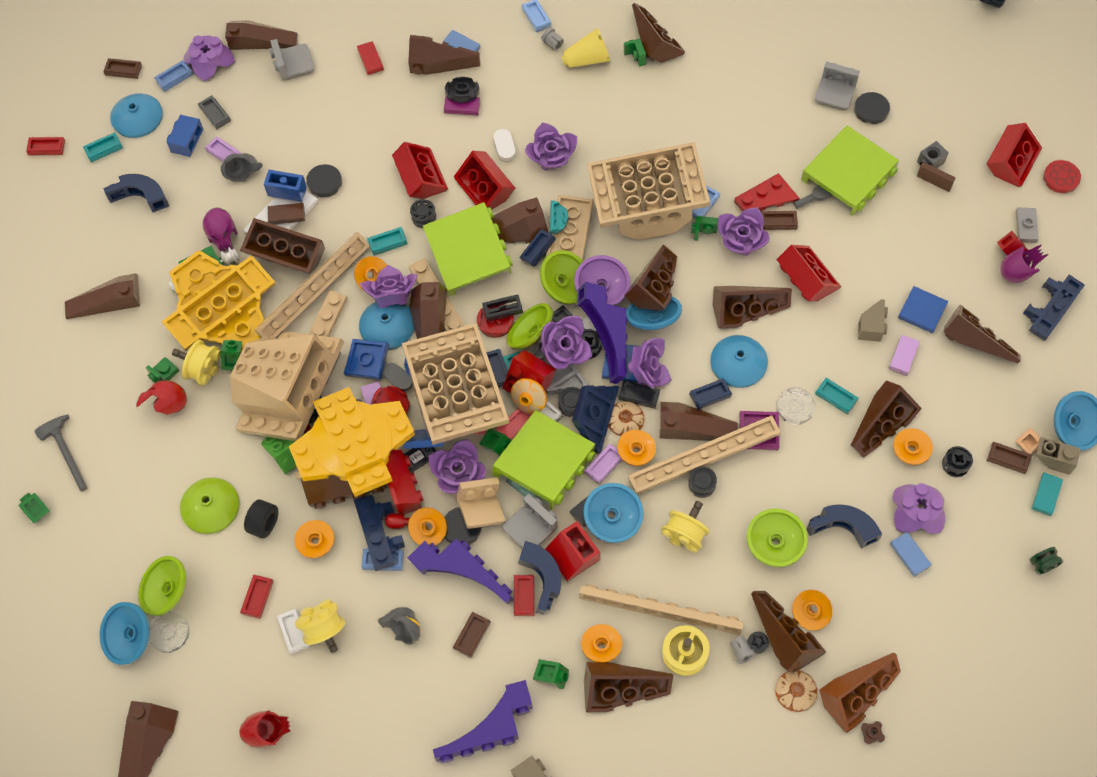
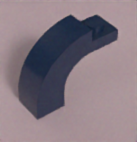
(137, 186)
(847, 517)
(544, 564)

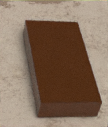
(122, 68)
(936, 177)
(286, 213)
(780, 220)
(1009, 457)
(471, 634)

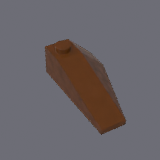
(254, 35)
(654, 37)
(432, 57)
(520, 221)
(654, 283)
(742, 304)
(689, 423)
(788, 641)
(617, 685)
(145, 735)

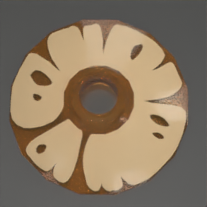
(621, 425)
(794, 700)

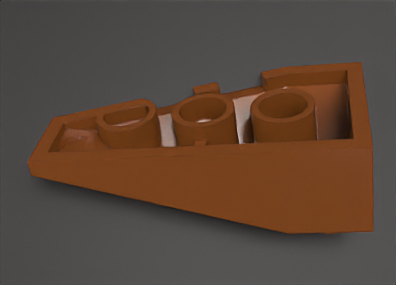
(853, 693)

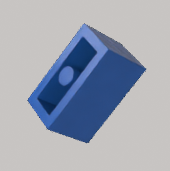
(184, 135)
(285, 185)

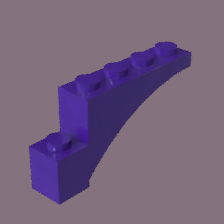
(610, 325)
(458, 561)
(494, 729)

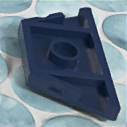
(594, 413)

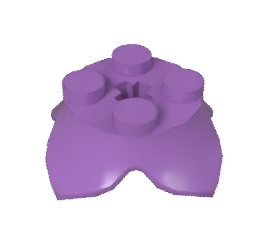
(206, 54)
(547, 139)
(749, 223)
(390, 287)
(575, 349)
(646, 363)
(462, 456)
(910, 517)

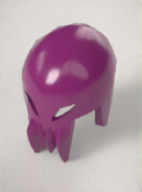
(215, 224)
(1016, 267)

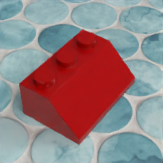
(1014, 154)
(419, 171)
(484, 180)
(807, 272)
(402, 485)

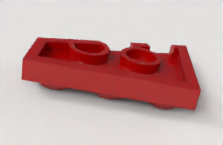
(767, 194)

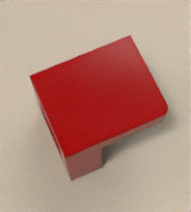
(1011, 243)

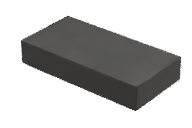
(214, 112)

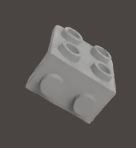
(291, 60)
(837, 85)
(531, 522)

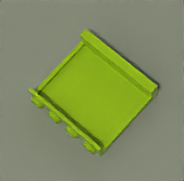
(851, 168)
(467, 247)
(545, 458)

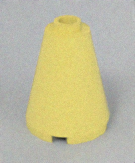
(586, 51)

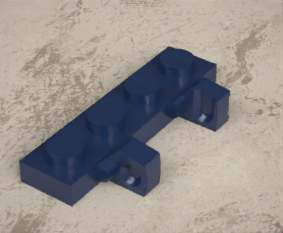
(1062, 297)
(379, 545)

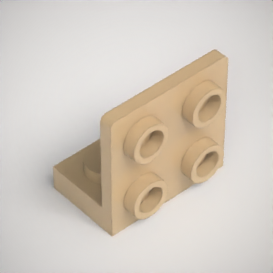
(479, 503)

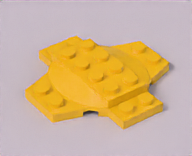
(217, 300)
(351, 441)

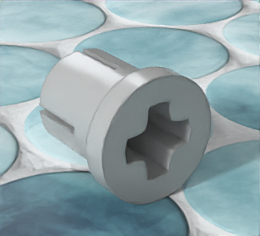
(552, 38)
(742, 650)

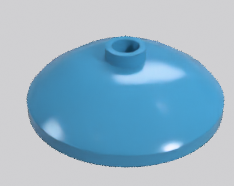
(136, 115)
(654, 319)
(394, 330)
(737, 370)
(1077, 420)
(618, 500)
(124, 633)

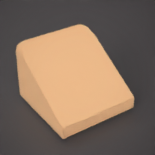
(1029, 441)

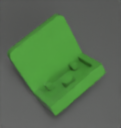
(280, 452)

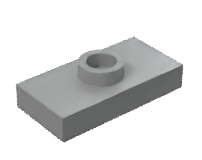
(1027, 224)

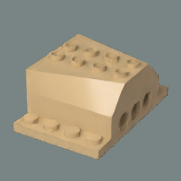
(649, 190)
(280, 381)
(454, 384)

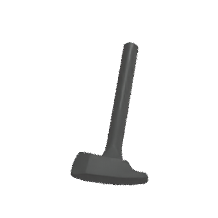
(54, 428)

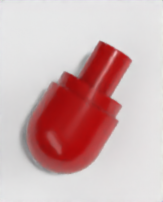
(396, 521)

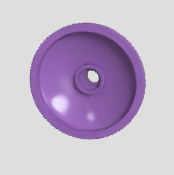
(606, 272)

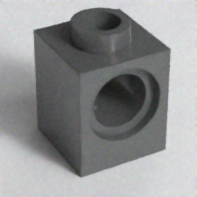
(933, 151)

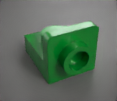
(637, 50)
(704, 224)
(230, 353)
(162, 371)
(495, 441)
(33, 507)
(551, 673)

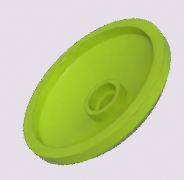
(560, 266)
(528, 327)
(216, 513)
(779, 526)
(162, 586)

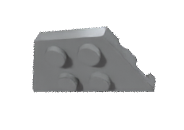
(563, 377)

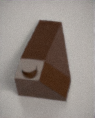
(110, 296)
(428, 308)
(967, 330)
(886, 414)

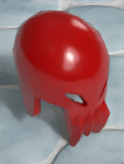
(169, 394)
(263, 729)

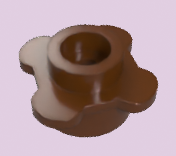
(870, 738)

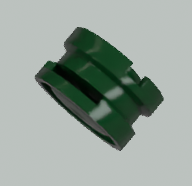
(1046, 560)

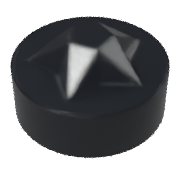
(758, 642)

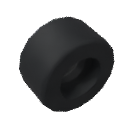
(261, 518)

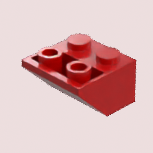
(530, 367)
(573, 551)

